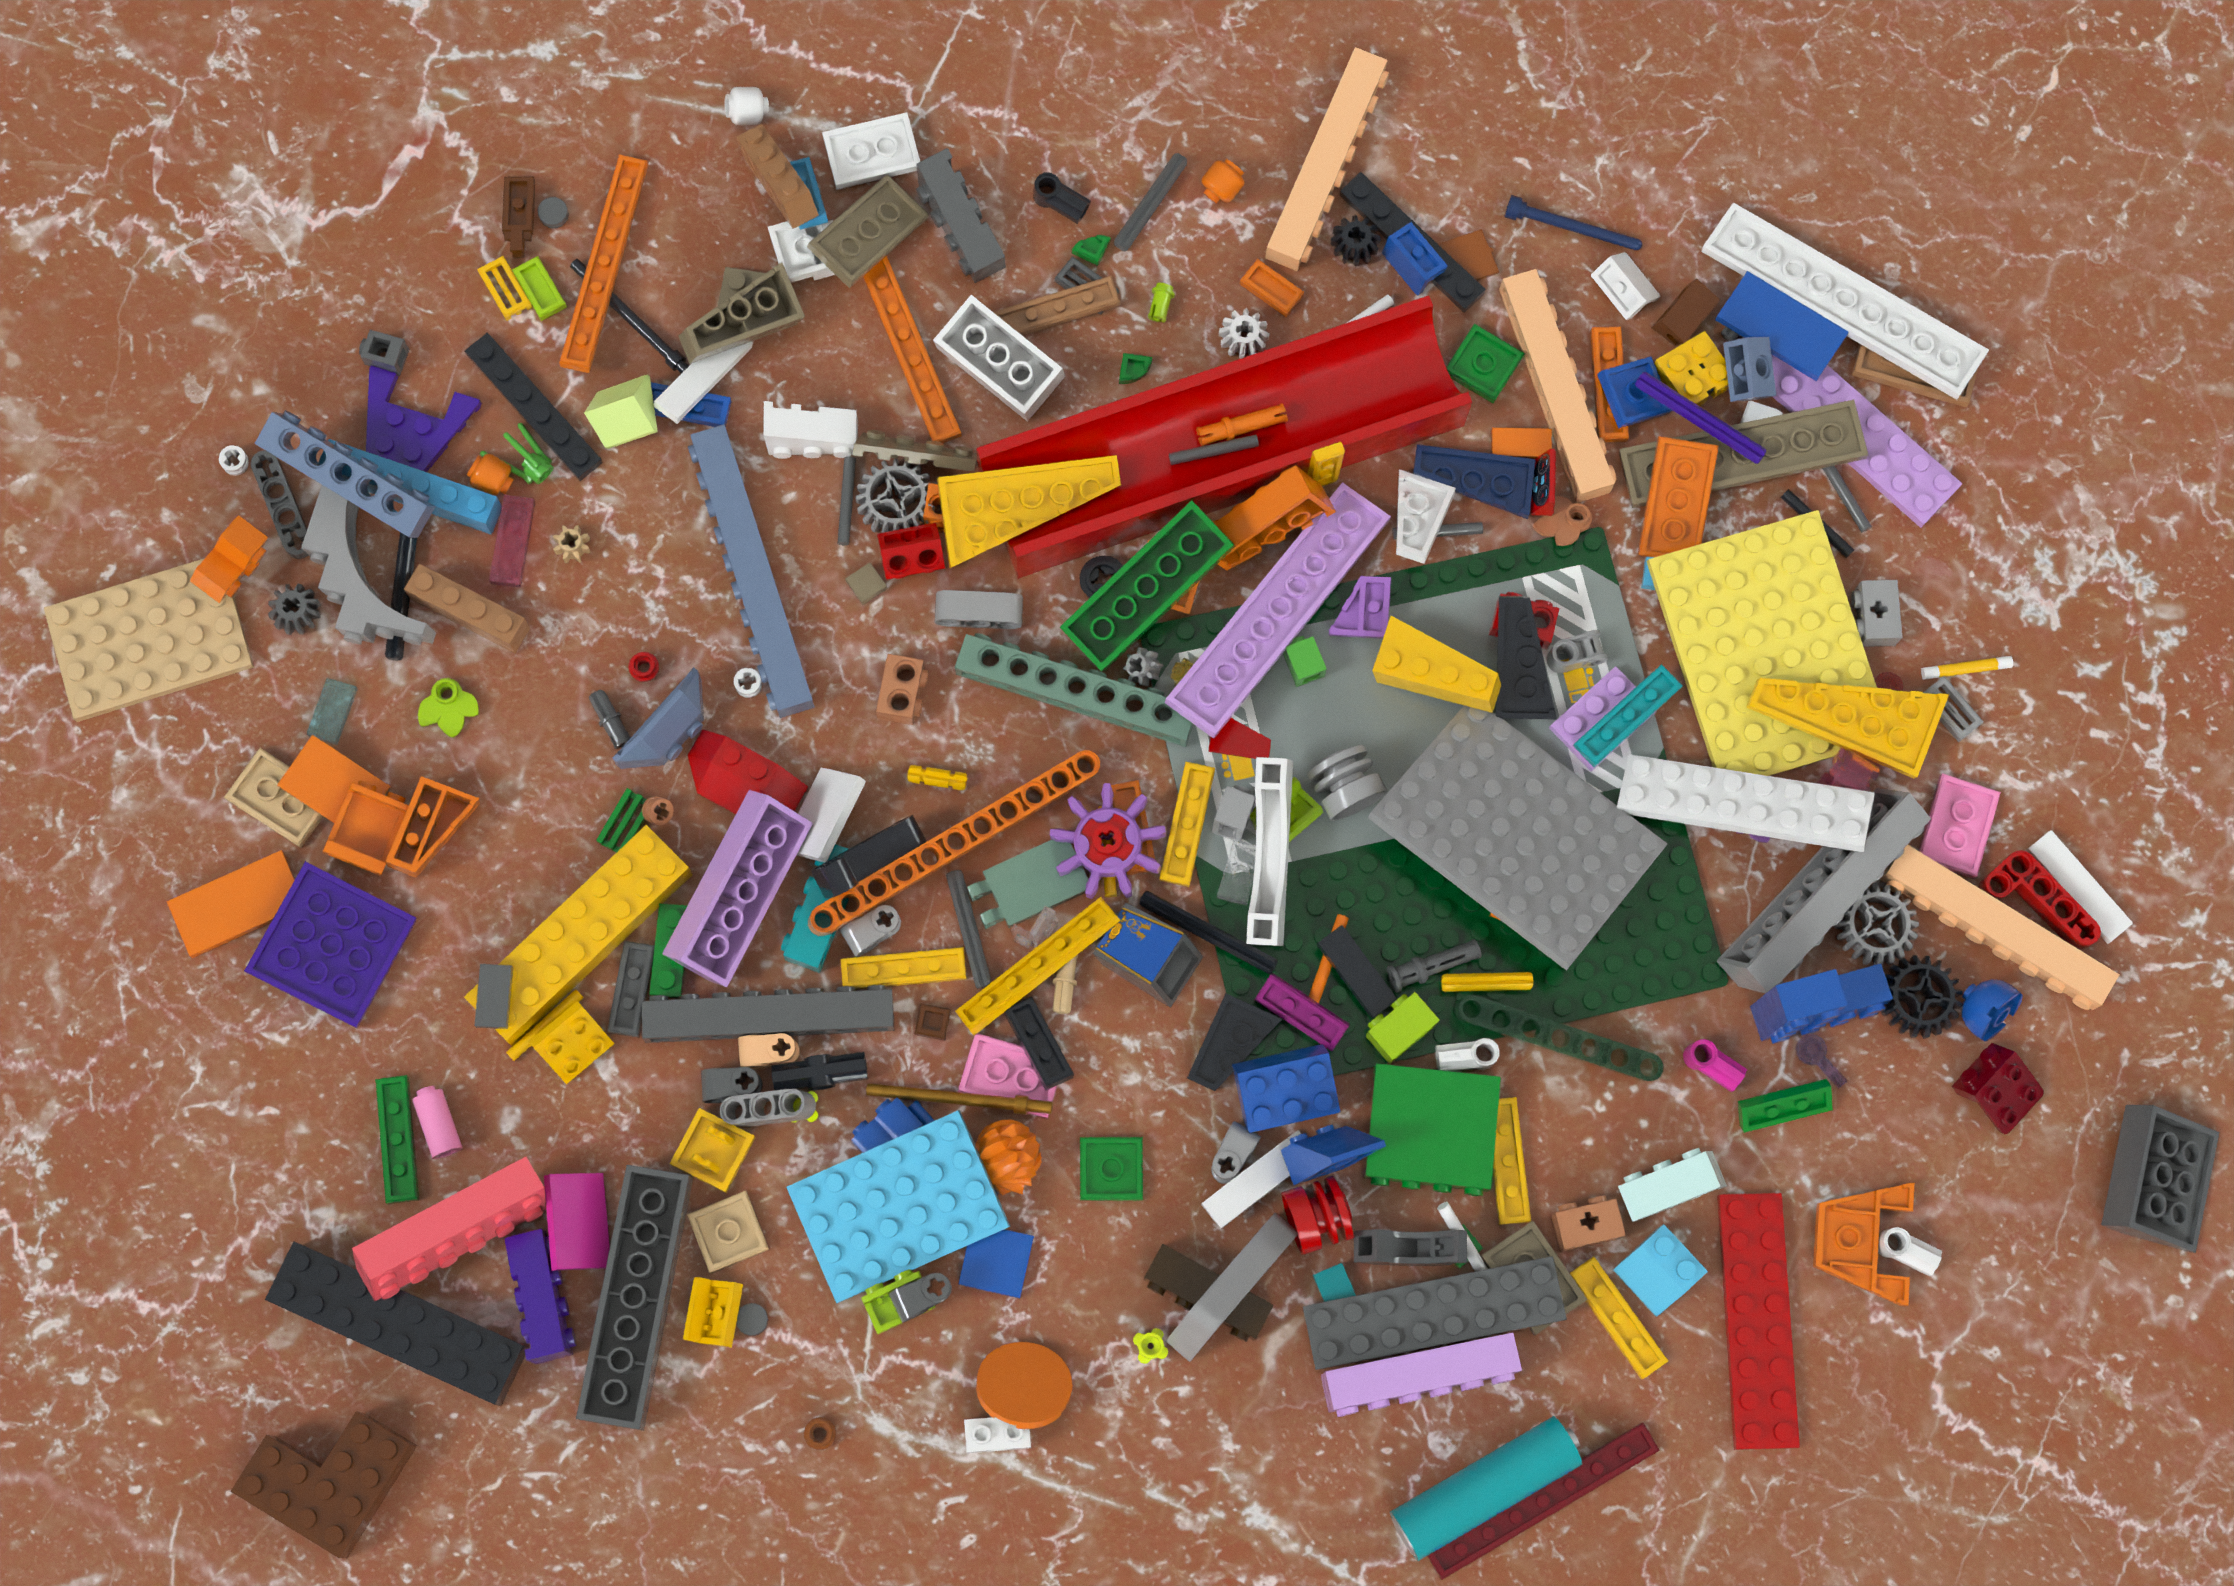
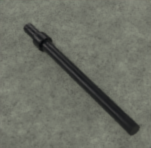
(674, 358)

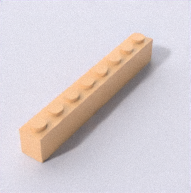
(1326, 160)
(1557, 385)
(2000, 928)

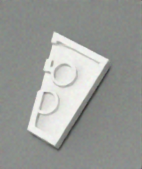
(1420, 514)

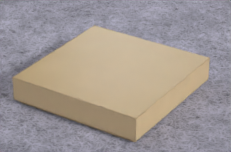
(728, 1232)

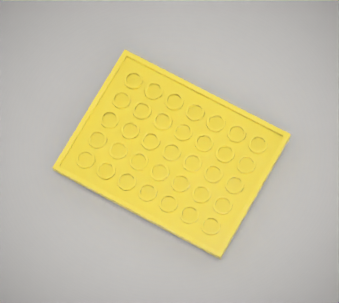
(1755, 611)

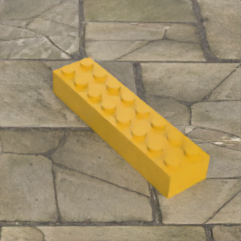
(588, 928)

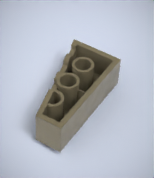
(748, 315)

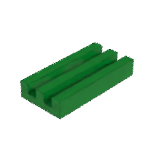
(637, 800)

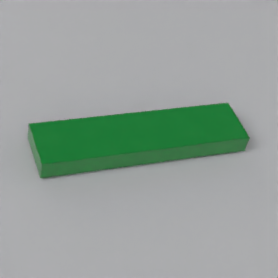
(397, 1139)

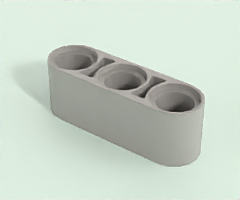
(978, 609)
(754, 1104)

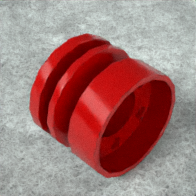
(1318, 1215)

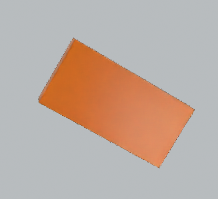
(1271, 288)
(1521, 441)

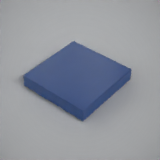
(1627, 401)
(997, 1263)

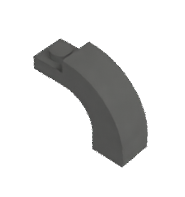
(1410, 1248)

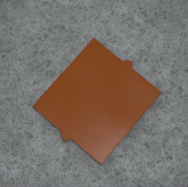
(1472, 254)

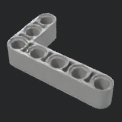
(1231, 1287)

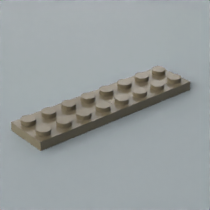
(1792, 444)

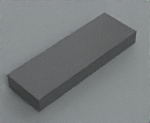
(631, 989)

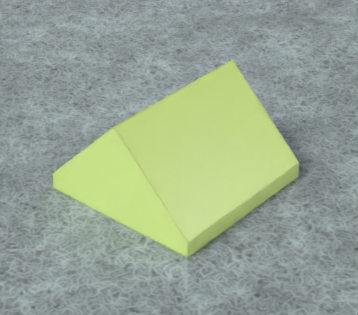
(623, 412)

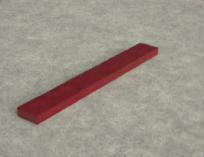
(1596, 1470)

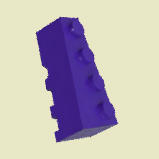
(539, 1298)

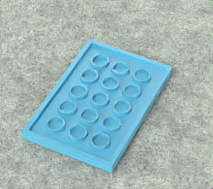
(898, 1206)

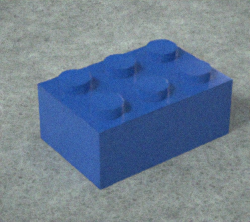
(1286, 1088)

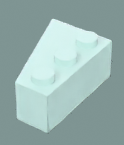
(1671, 1184)

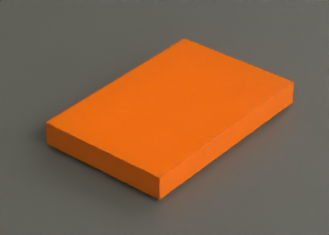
(323, 777)

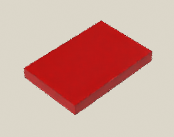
(1240, 741)

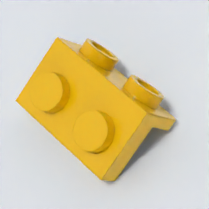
(712, 1312)

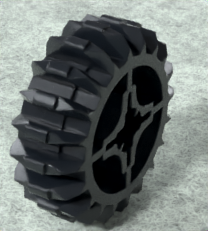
(1932, 998)

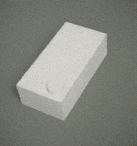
(999, 358)

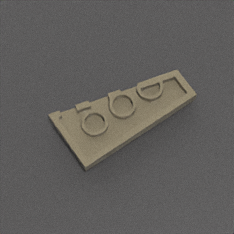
(914, 452)

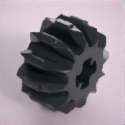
(1366, 239)

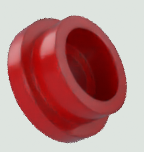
(641, 658)

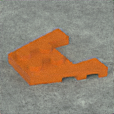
(1850, 1239)

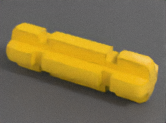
(937, 777)

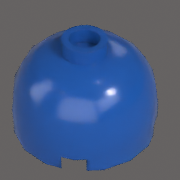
(1988, 1007)

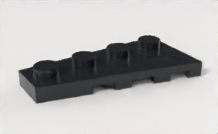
(1520, 664)

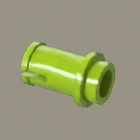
(1160, 303)

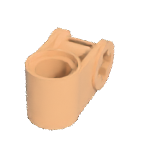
(762, 1052)

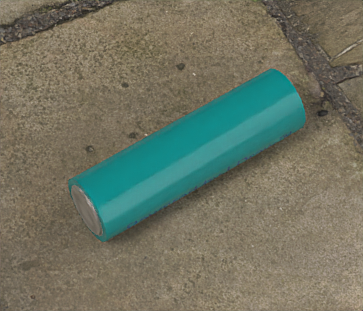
(1486, 1487)

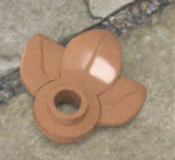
(1562, 522)

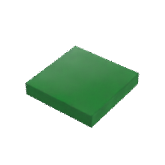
(1484, 363)
(1111, 1168)

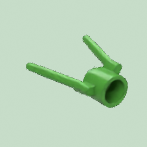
(535, 466)

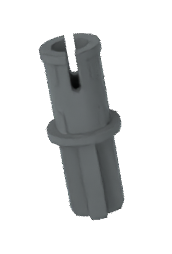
(609, 719)

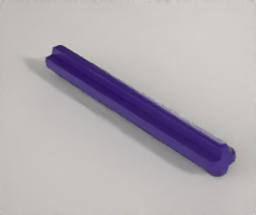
(1700, 417)

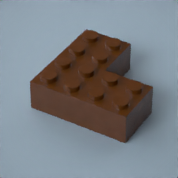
(330, 1500)

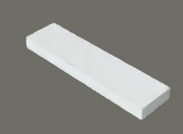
(697, 382)
(2080, 885)

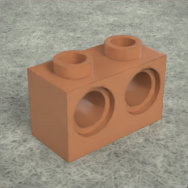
(893, 689)

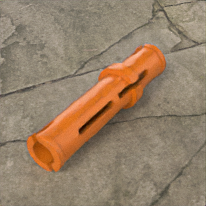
(1242, 424)

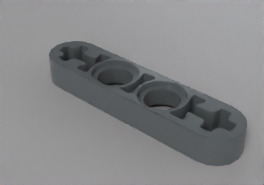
(279, 505)

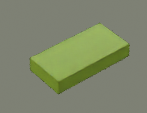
(539, 288)

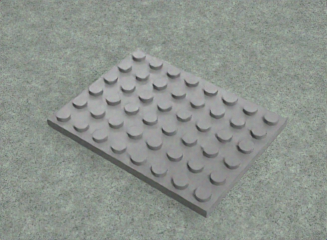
(1518, 833)

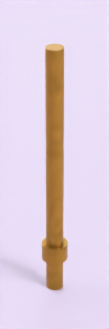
(1020, 1104)

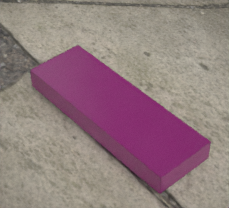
(1302, 1012)

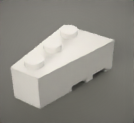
(809, 432)

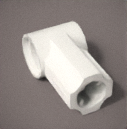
(1463, 1055)
(1910, 1251)

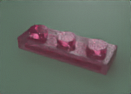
(512, 541)

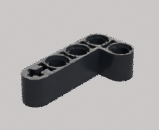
(868, 857)

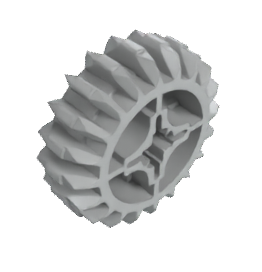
(885, 503)
(1883, 934)

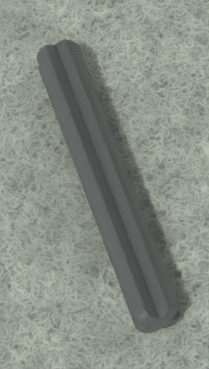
(1150, 202)
(968, 929)

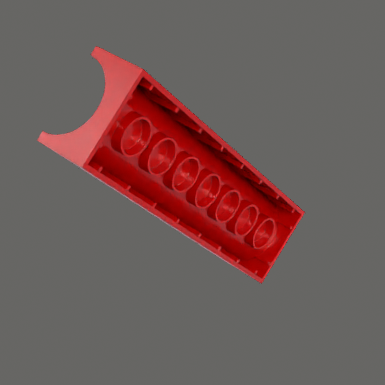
(1356, 384)

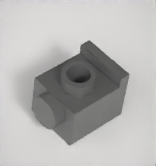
(378, 343)

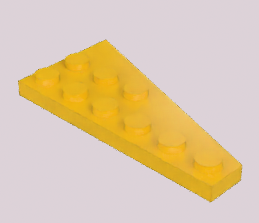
(1001, 504)
(1870, 721)

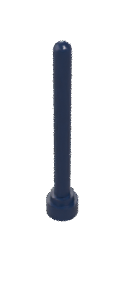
(1518, 209)

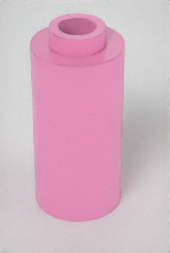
(436, 1122)

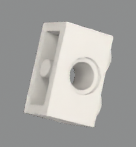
(994, 1435)

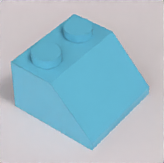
(1660, 1270)

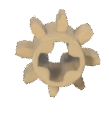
(567, 536)

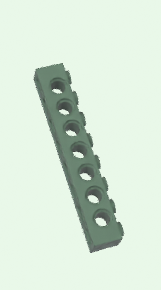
(971, 666)

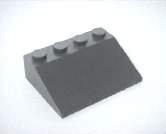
(2160, 1177)

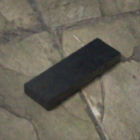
(1356, 971)
(1038, 1043)

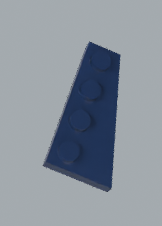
(1486, 477)

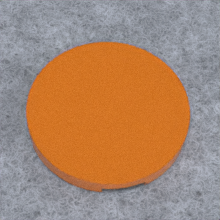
(1024, 1385)

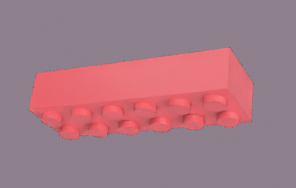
(450, 1229)

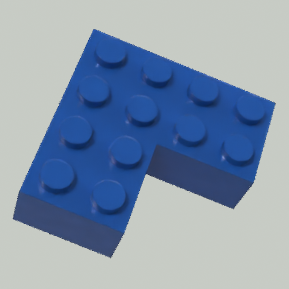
(1820, 1000)

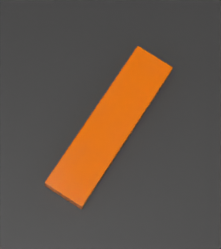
(1606, 354)

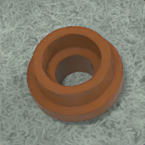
(810, 1430)

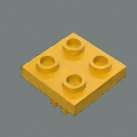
(571, 1042)
(712, 1150)

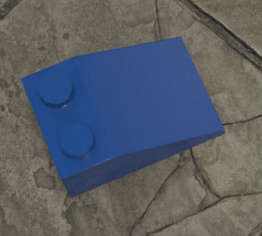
(1327, 1152)

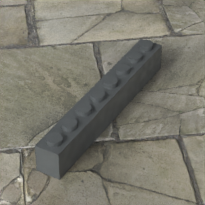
(760, 1014)

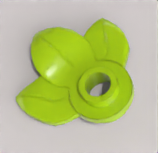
(448, 712)

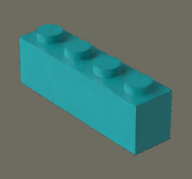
(802, 945)

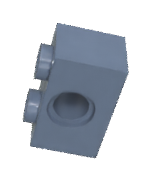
(1749, 369)

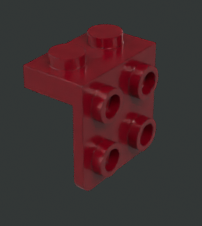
(2000, 1086)

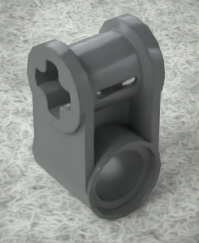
(725, 1082)
(915, 1298)

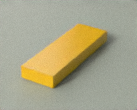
(1326, 463)

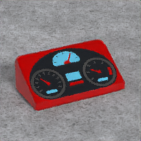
(1544, 484)

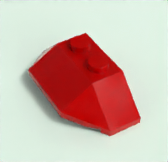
(728, 770)

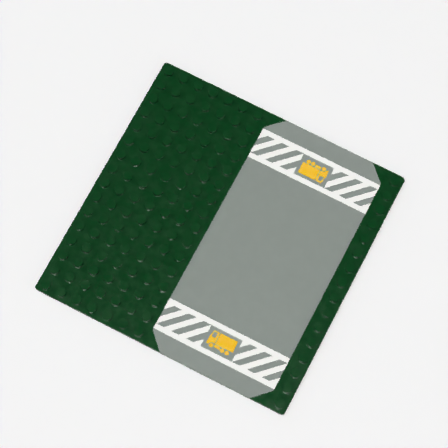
(1397, 904)

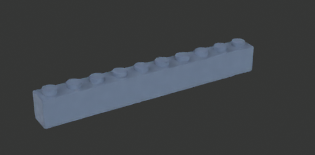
(752, 572)

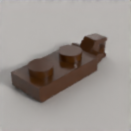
(518, 213)

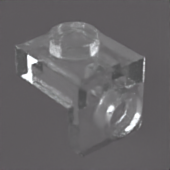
(1043, 927)

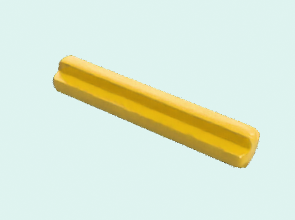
(1487, 981)

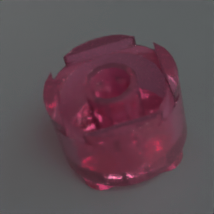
(1850, 771)

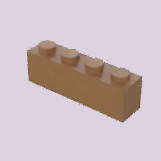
(777, 176)
(467, 608)

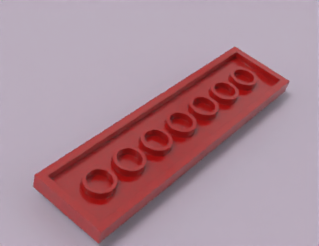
(1758, 1321)

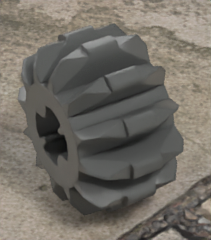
(293, 620)

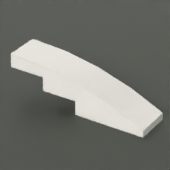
(1248, 1186)

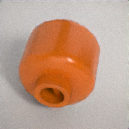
(1223, 181)
(490, 475)

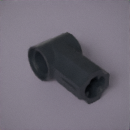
(1062, 200)

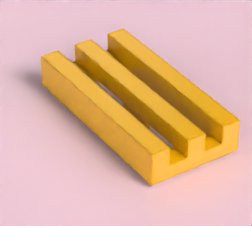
(516, 308)

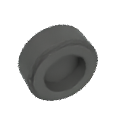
(553, 212)
(752, 1319)

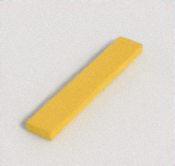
(1037, 966)

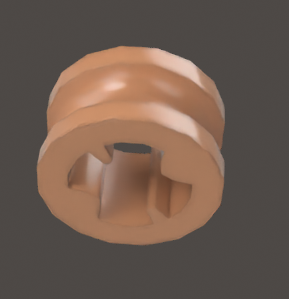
(652, 817)

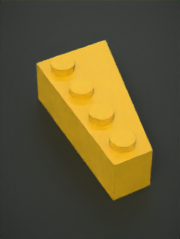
(1431, 668)

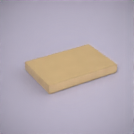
(261, 798)

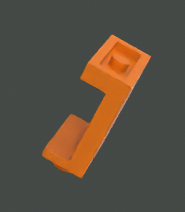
(366, 827)

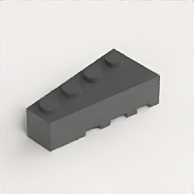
(959, 217)

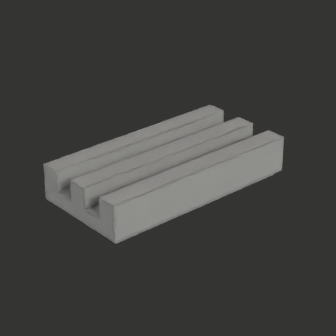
(1962, 704)

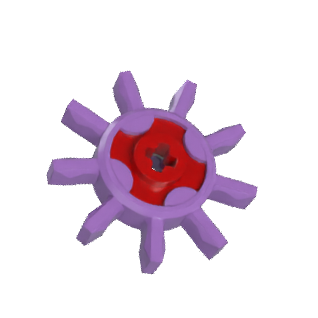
(1101, 825)

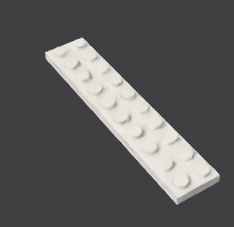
(1848, 300)

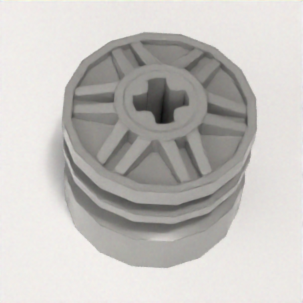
(1344, 776)

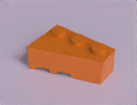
(428, 825)

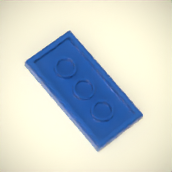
(1794, 330)

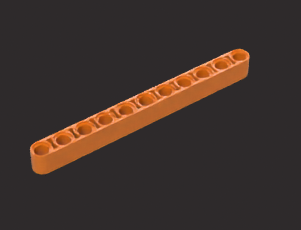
(965, 831)

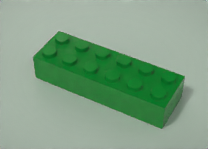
(1147, 586)

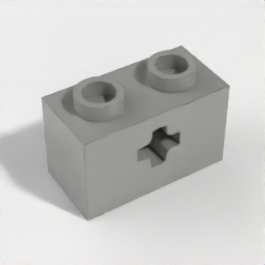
(1884, 599)
(1233, 812)

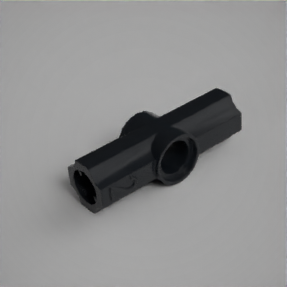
(820, 1072)

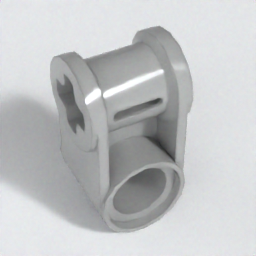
(1582, 651)
(865, 933)
(1235, 1148)

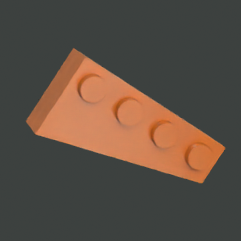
(1272, 513)

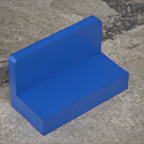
(1413, 257)

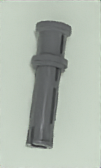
(1419, 969)

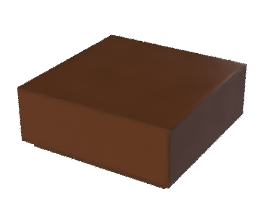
(932, 1022)

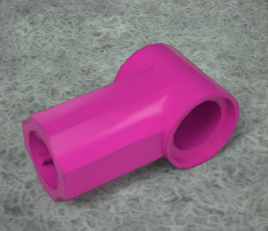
(1716, 1066)

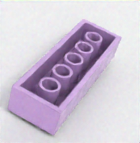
(737, 888)
(1420, 1373)

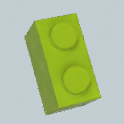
(1401, 1027)

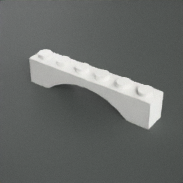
(1273, 812)

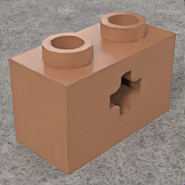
(1606, 1226)

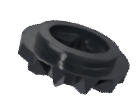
(1090, 573)

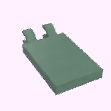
(1028, 884)

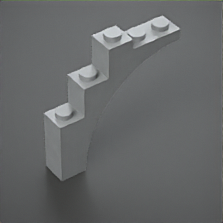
(332, 543)

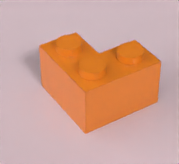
(233, 556)

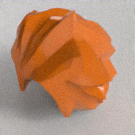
(1009, 1155)

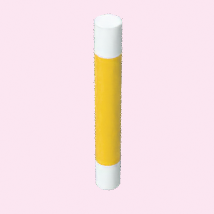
(1967, 667)

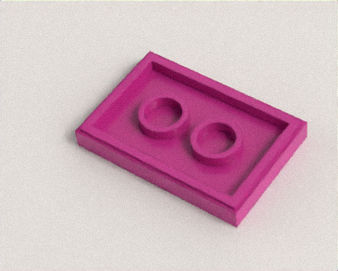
(577, 1221)

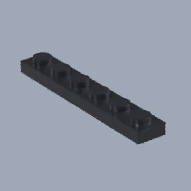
(1389, 218)
(533, 407)

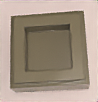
(866, 583)

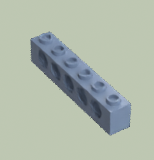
(277, 440)

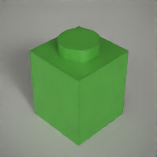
(1304, 660)

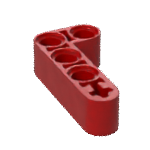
(2044, 905)

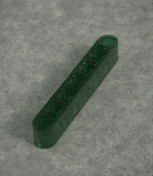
(1573, 1038)

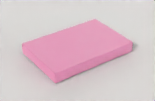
(1959, 825)
(1002, 1070)

